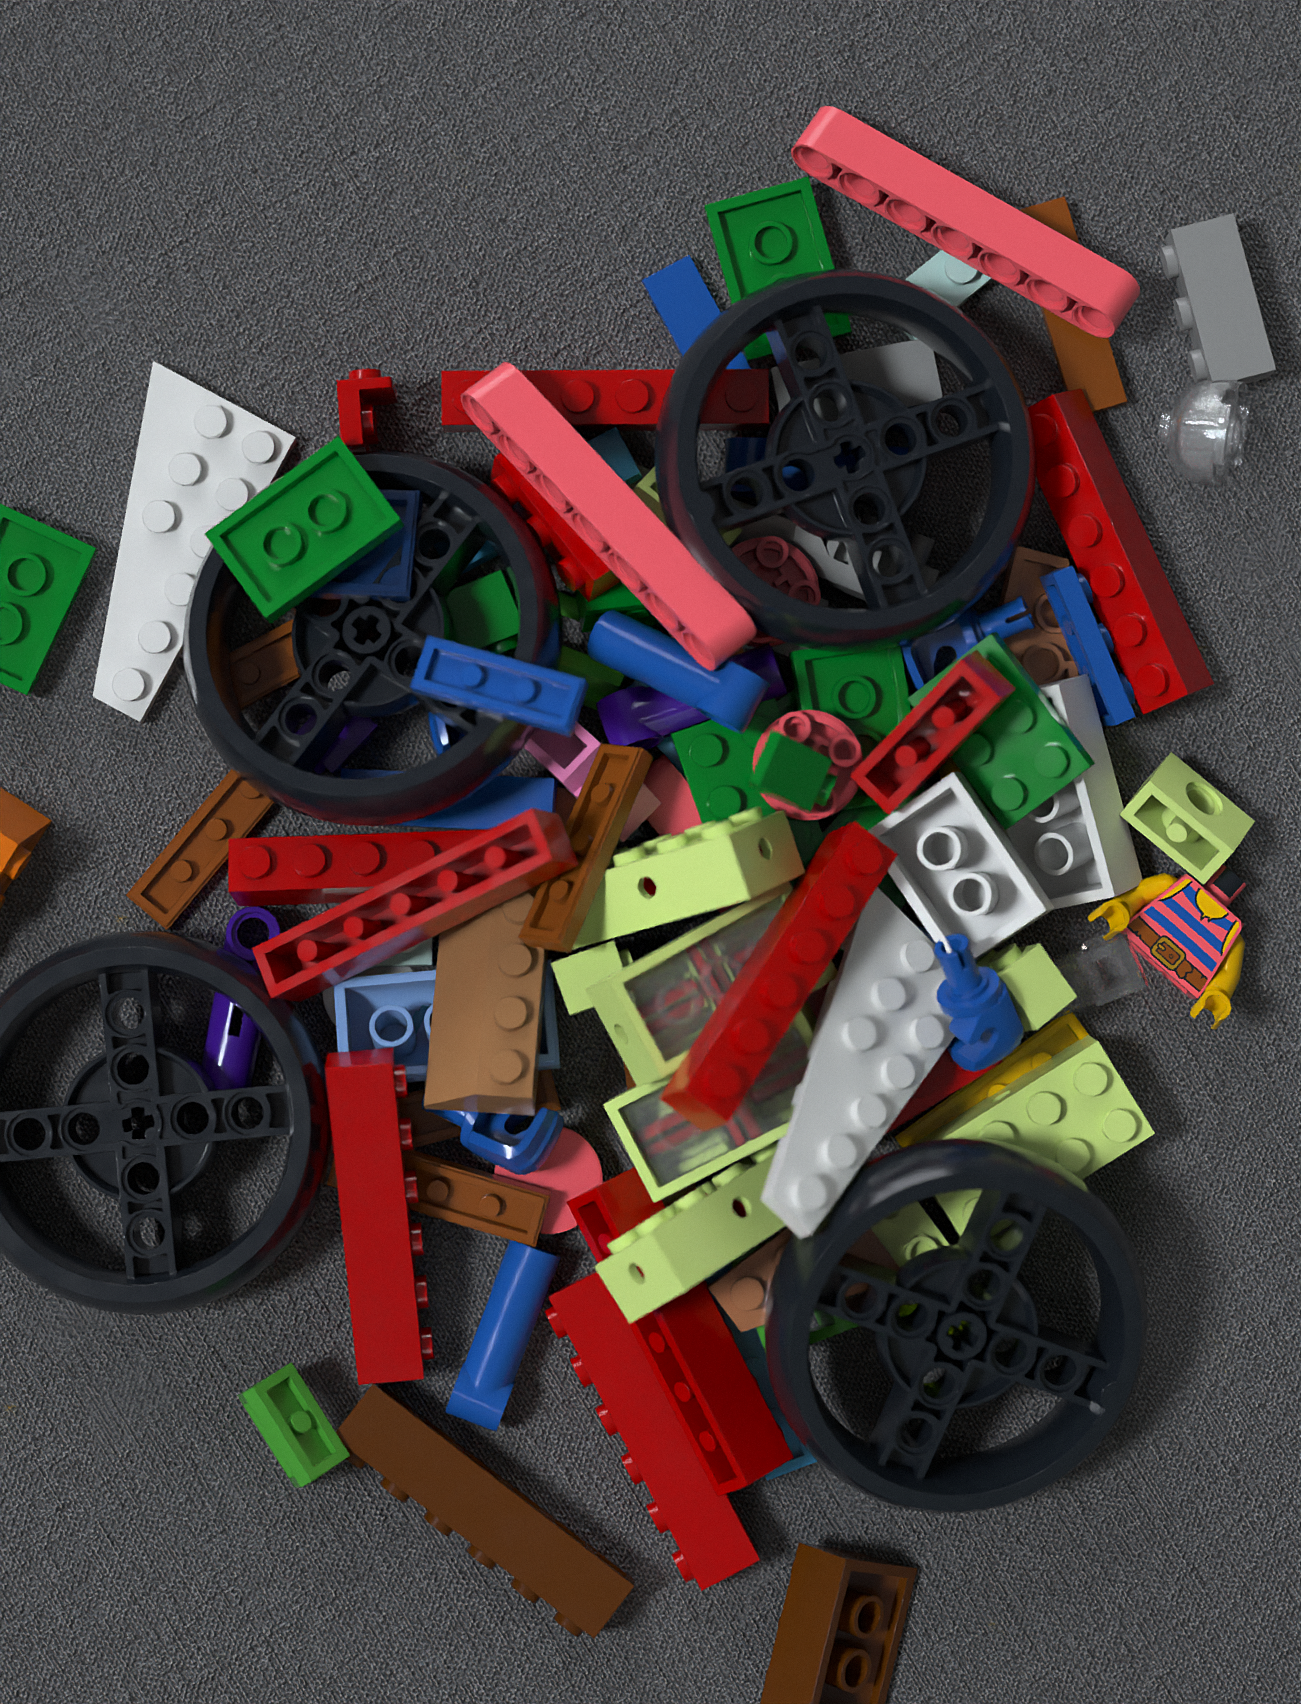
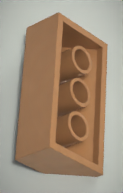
(487, 1014)

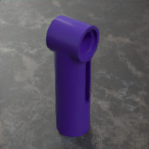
(647, 716)
(227, 1056)

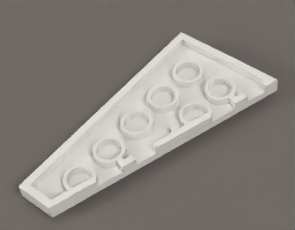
(190, 472)
(866, 1060)

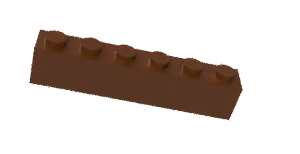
(485, 1510)

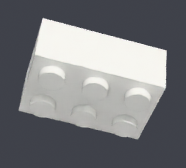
(960, 867)

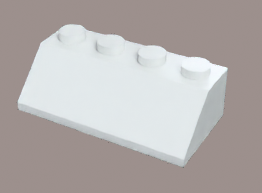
(1076, 837)

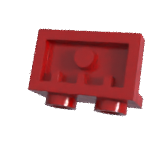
(356, 403)

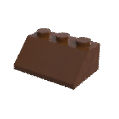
(838, 1628)

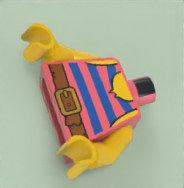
(1185, 934)

